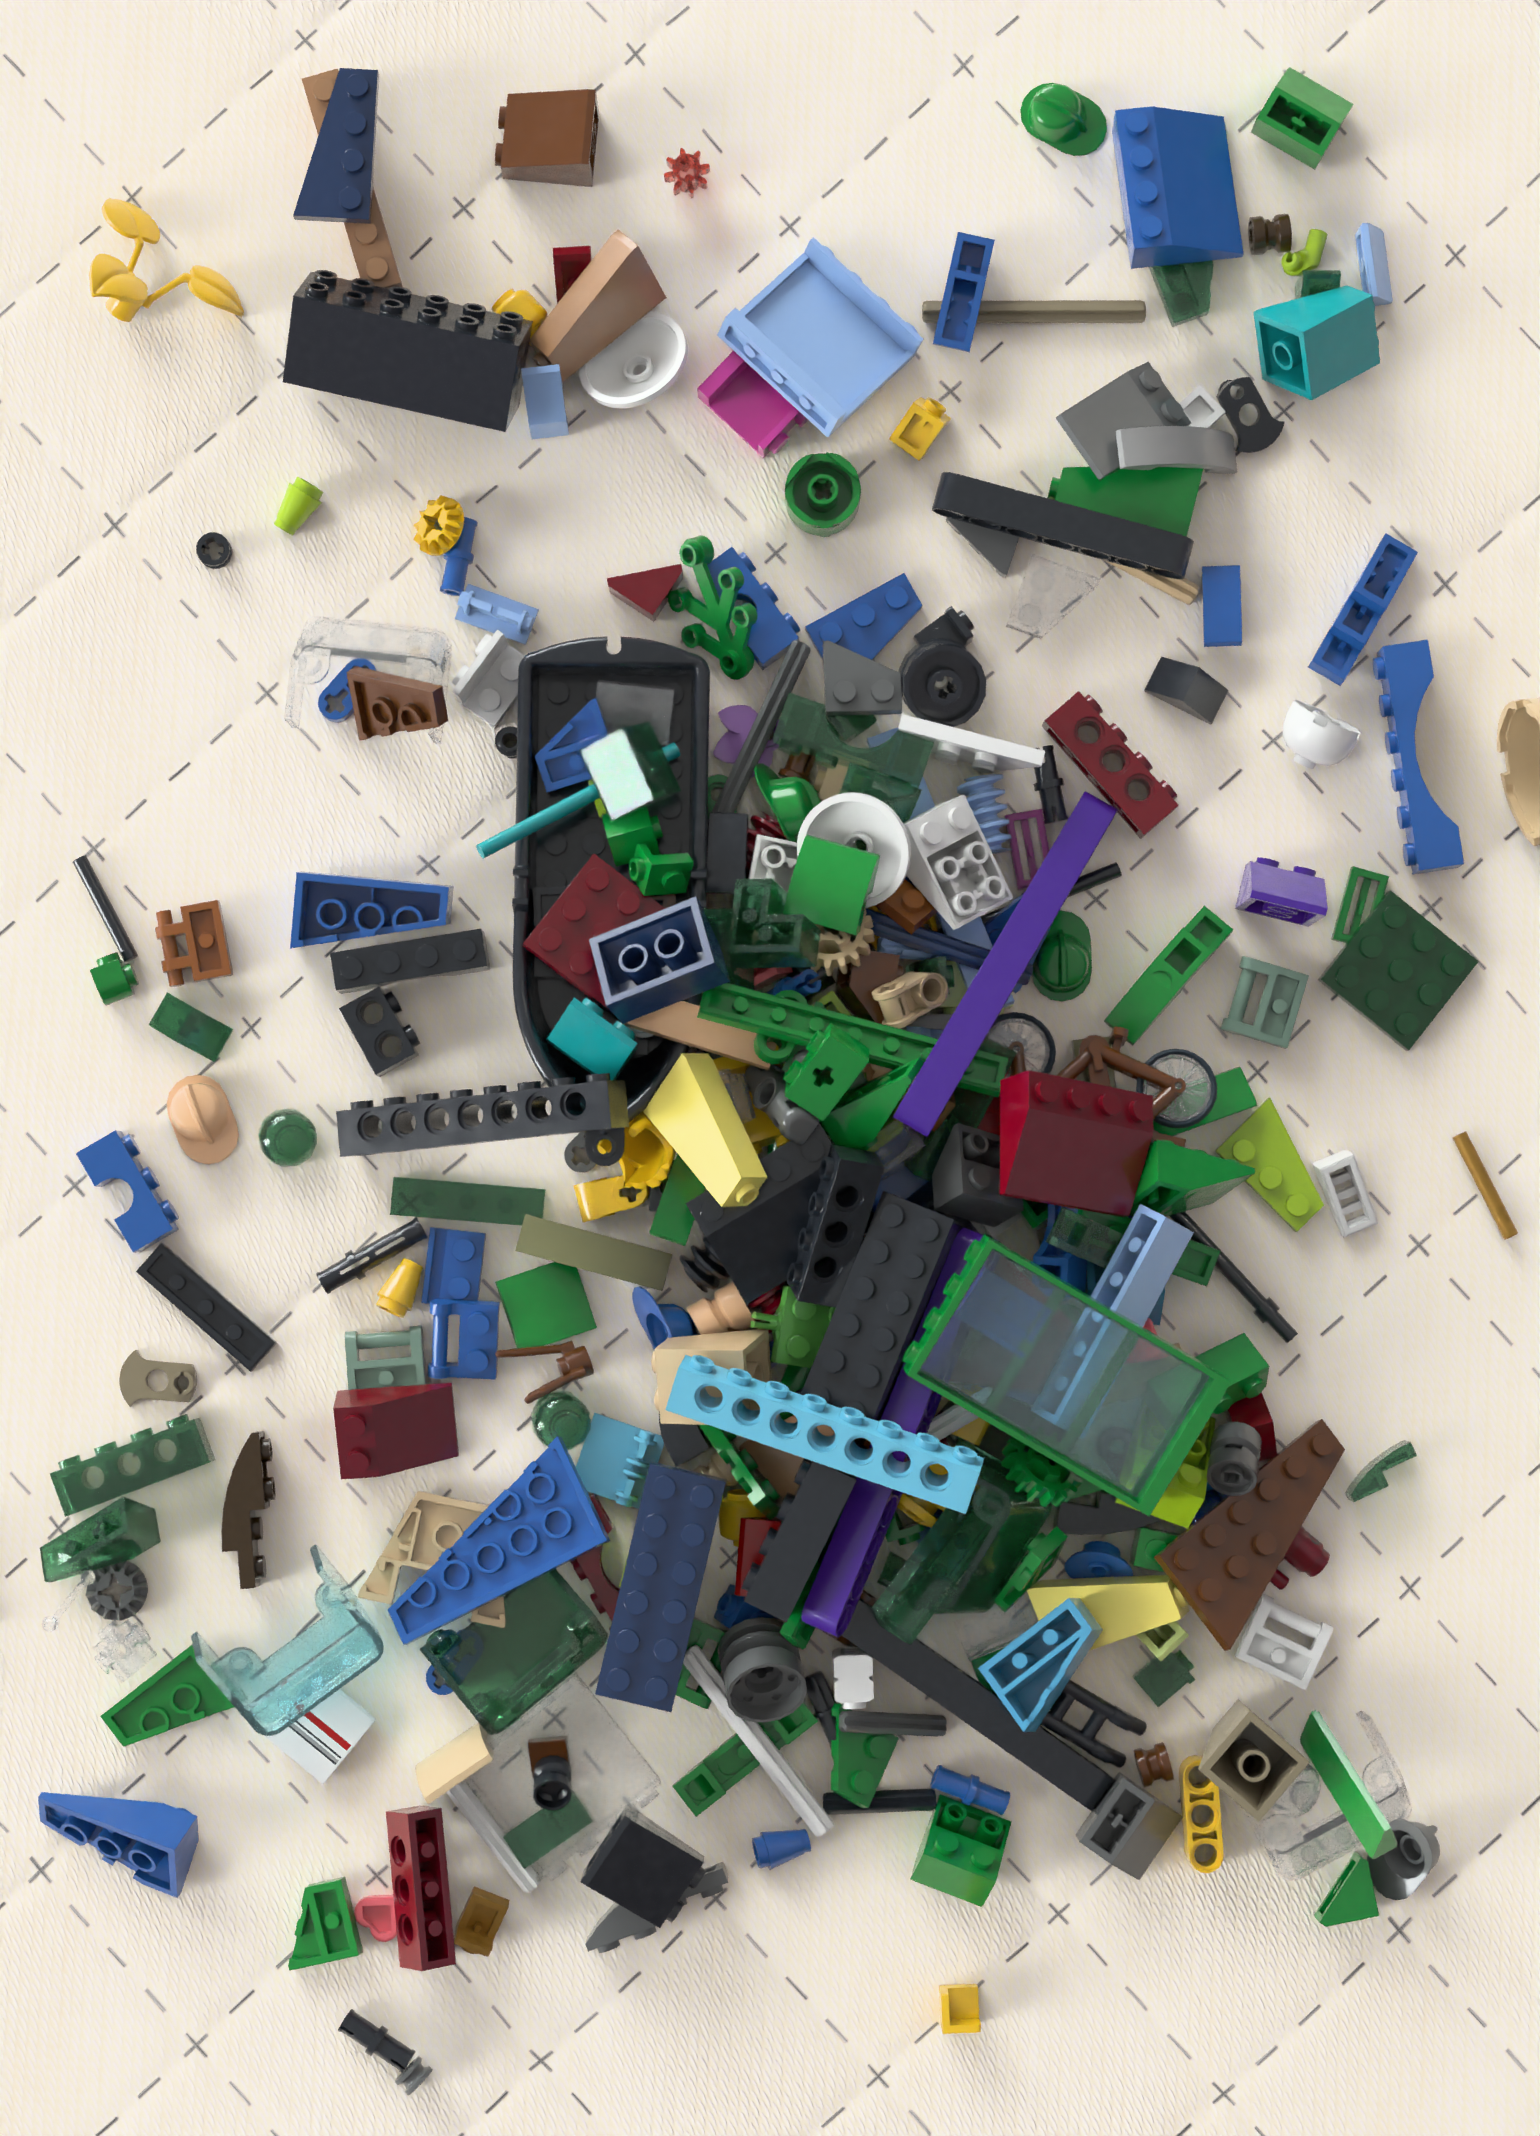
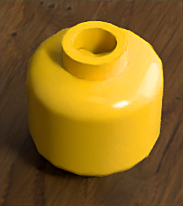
(523, 304)
(732, 1509)

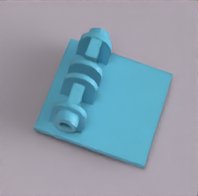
(617, 1460)

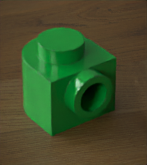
(114, 978)

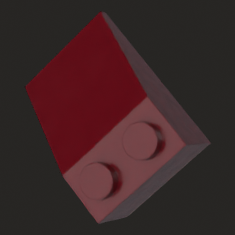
(394, 1428)

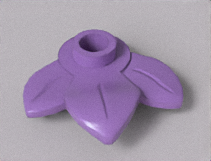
(739, 721)

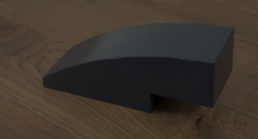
(1100, 1519)

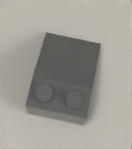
(1127, 402)

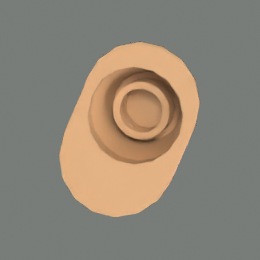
(202, 1119)

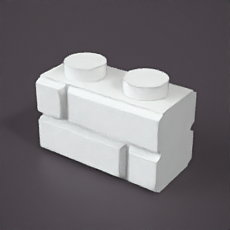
(852, 1677)

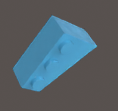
(1041, 1662)

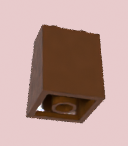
(549, 137)

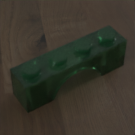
(806, 730)

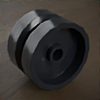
(960, 695)

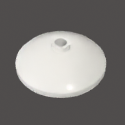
(637, 363)
(865, 818)

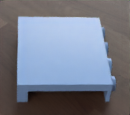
(821, 338)

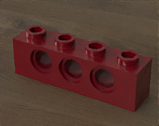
(1113, 786)
(420, 1888)

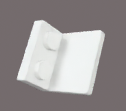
(491, 681)

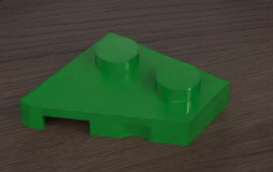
(1035, 1564)
(859, 1762)
(326, 1926)

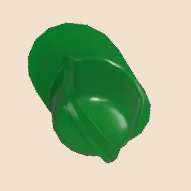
(1063, 119)
(788, 797)
(1064, 959)

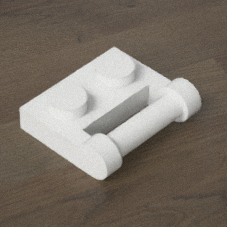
(1278, 1654)

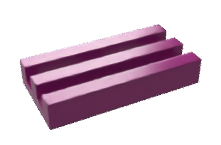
(1013, 844)

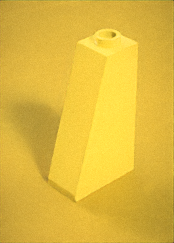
(706, 1131)
(1118, 1604)

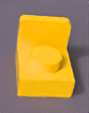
(920, 427)

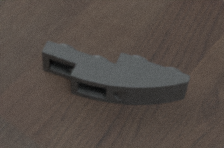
(622, 1923)

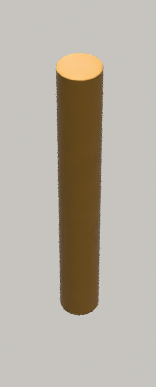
(1485, 1185)

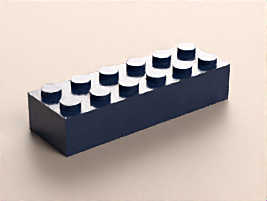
(660, 1586)

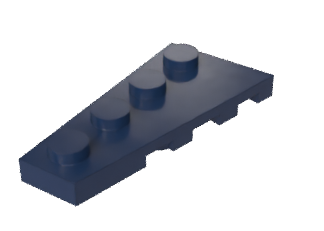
(342, 163)

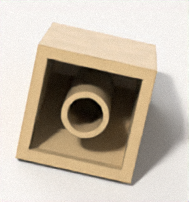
(735, 1349)

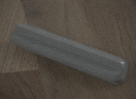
(892, 1723)

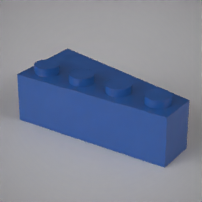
(358, 907)

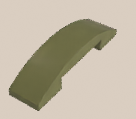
(594, 1252)

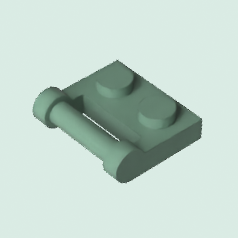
(1276, 1007)
(385, 1372)

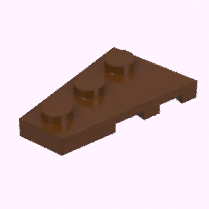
(394, 703)

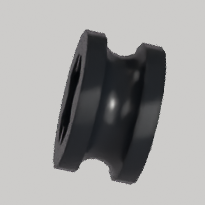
(206, 559)

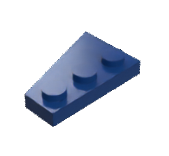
(869, 620)

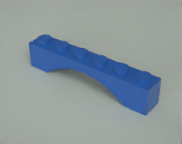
(1430, 834)

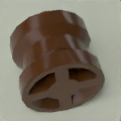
(1153, 1764)

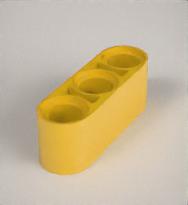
(1200, 1833)

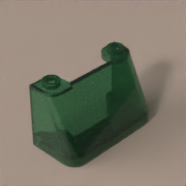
(513, 1667)

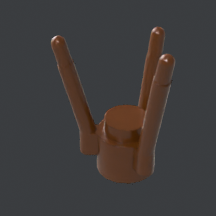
(572, 1365)

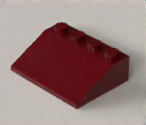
(1072, 1142)

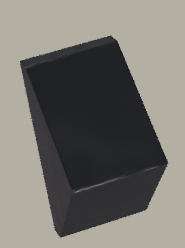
(1187, 689)

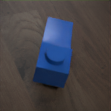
(963, 292)

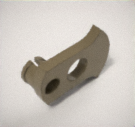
(135, 1374)

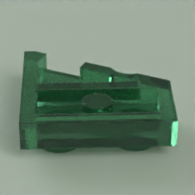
(1184, 289)

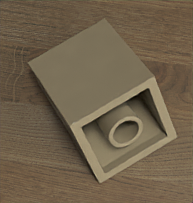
(1250, 1760)

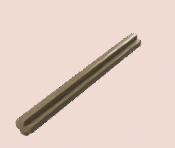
(1050, 311)

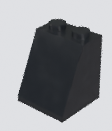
(644, 1868)

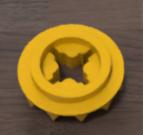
(451, 519)

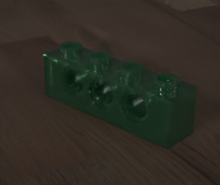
(78, 1494)

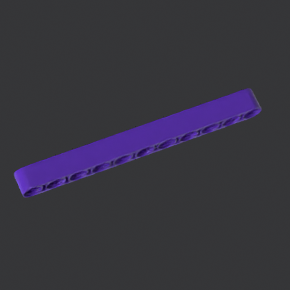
(1005, 964)
(871, 1504)

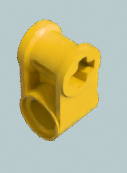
(605, 1197)

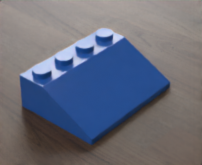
(1175, 187)

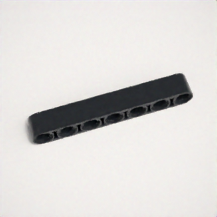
(1062, 525)

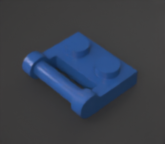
(476, 1339)

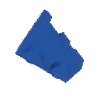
(560, 758)

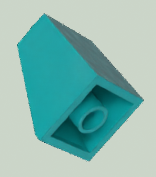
(1317, 340)

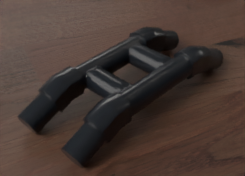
(1086, 1737)

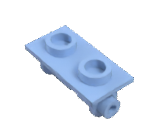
(496, 612)

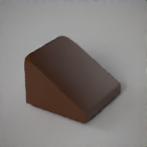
(547, 1746)

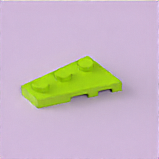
(1279, 1171)

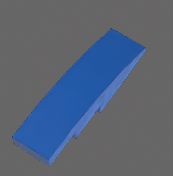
(1362, 609)

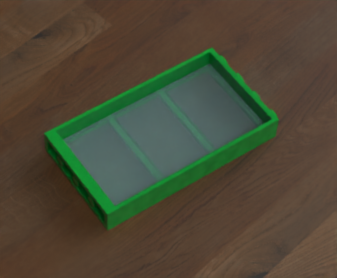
(1065, 1374)

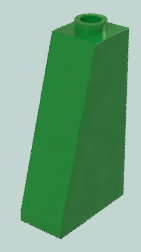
(1148, 497)

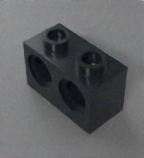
(371, 1036)

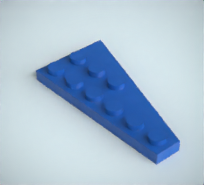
(518, 1538)

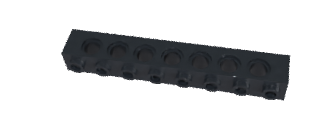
(604, 1110)

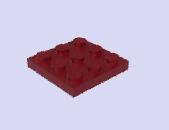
(590, 906)

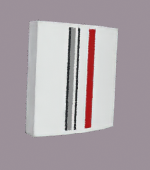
(324, 1735)

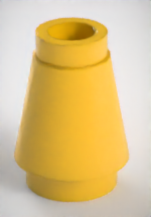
(400, 1289)

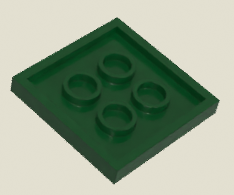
(1398, 970)

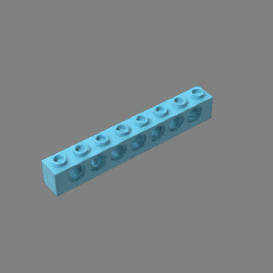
(836, 1451)

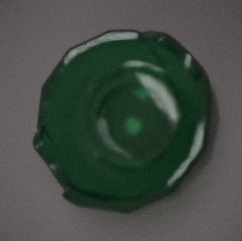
(287, 1137)
(561, 1415)

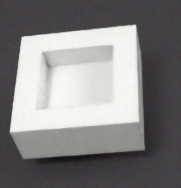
(1201, 408)

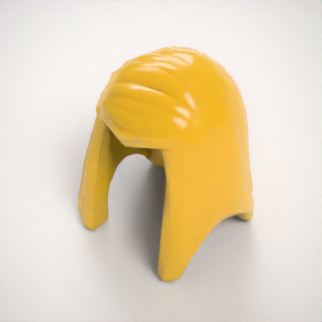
(645, 1155)

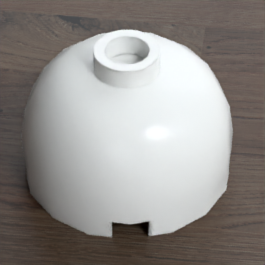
(1317, 736)

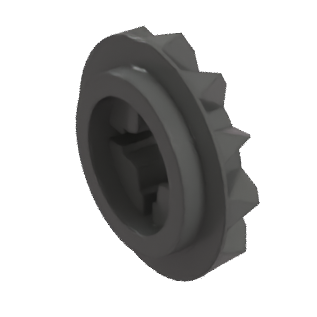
(130, 1601)

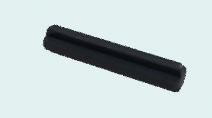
(883, 1801)

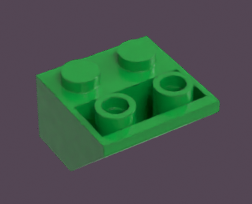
(1301, 118)
(961, 1851)

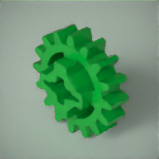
(1038, 1474)

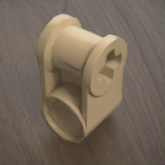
(910, 997)

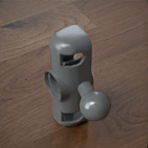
(769, 1096)

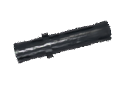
(331, 1277)

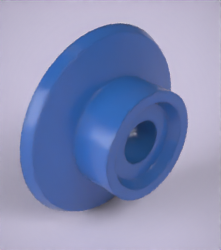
(1097, 1561)

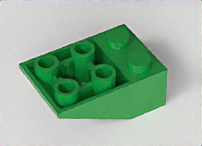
(1185, 1178)

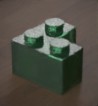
(763, 935)

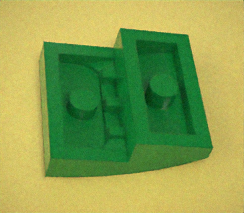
(831, 884)
(545, 1305)

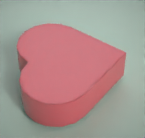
(377, 1914)

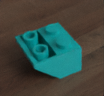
(592, 1040)

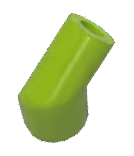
(1307, 258)

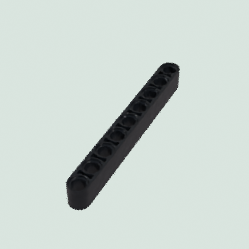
(979, 1708)

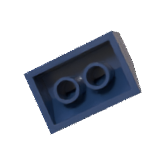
(658, 960)

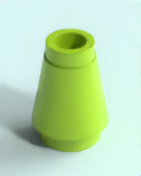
(298, 504)

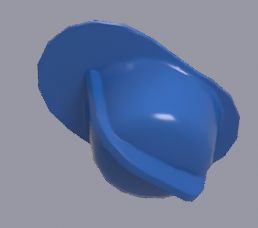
(661, 1320)

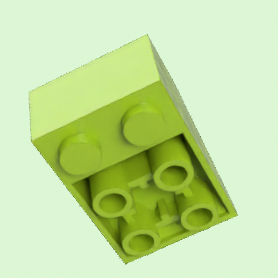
(1188, 1485)

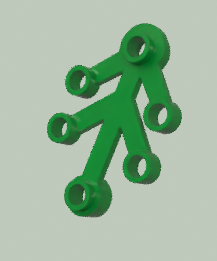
(732, 651)

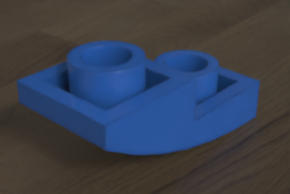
(1222, 606)

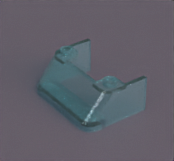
(304, 1670)

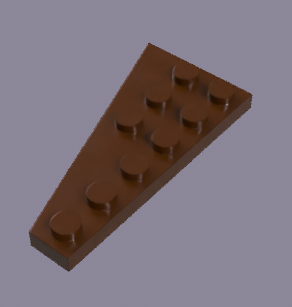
(1240, 1542)

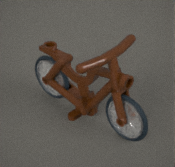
(1178, 1079)

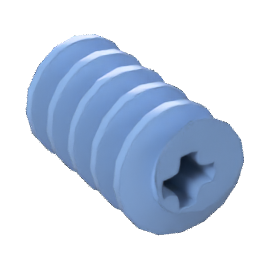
(982, 801)

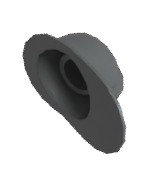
(1406, 1866)

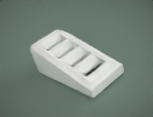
(1332, 1163)

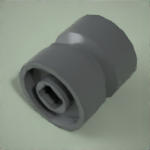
(1234, 1458)

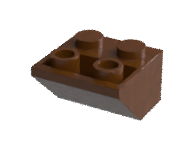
(860, 981)

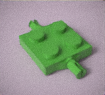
(795, 1329)

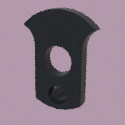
(1263, 430)

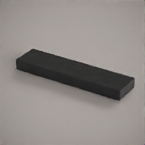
(206, 1307)

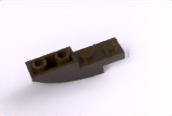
(248, 1491)

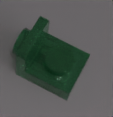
(1164, 1677)

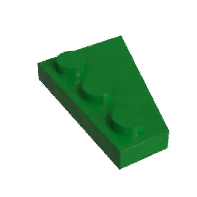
(761, 1494)

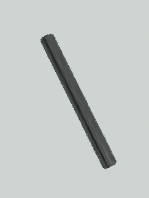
(762, 728)

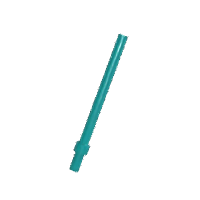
(550, 814)

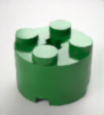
(822, 472)

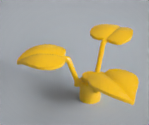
(127, 292)

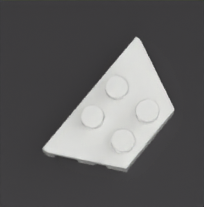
(980, 750)

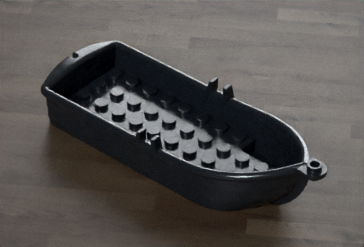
(551, 691)

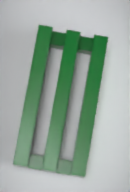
(1367, 877)

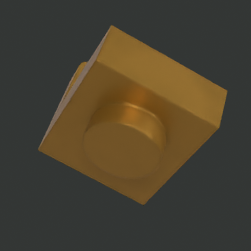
(480, 1921)

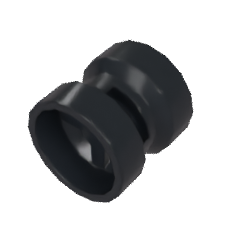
(552, 1782)

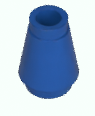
(779, 1847)

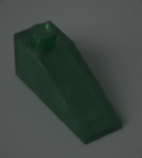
(101, 1540)

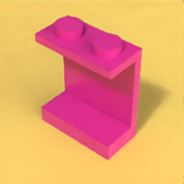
(750, 405)

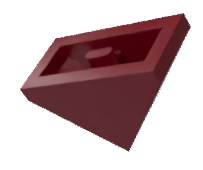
(647, 589)
(1257, 1415)

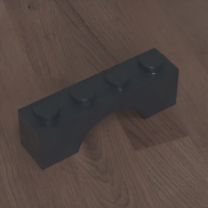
(410, 960)

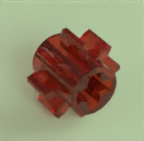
(684, 163)

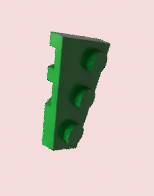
(165, 1701)

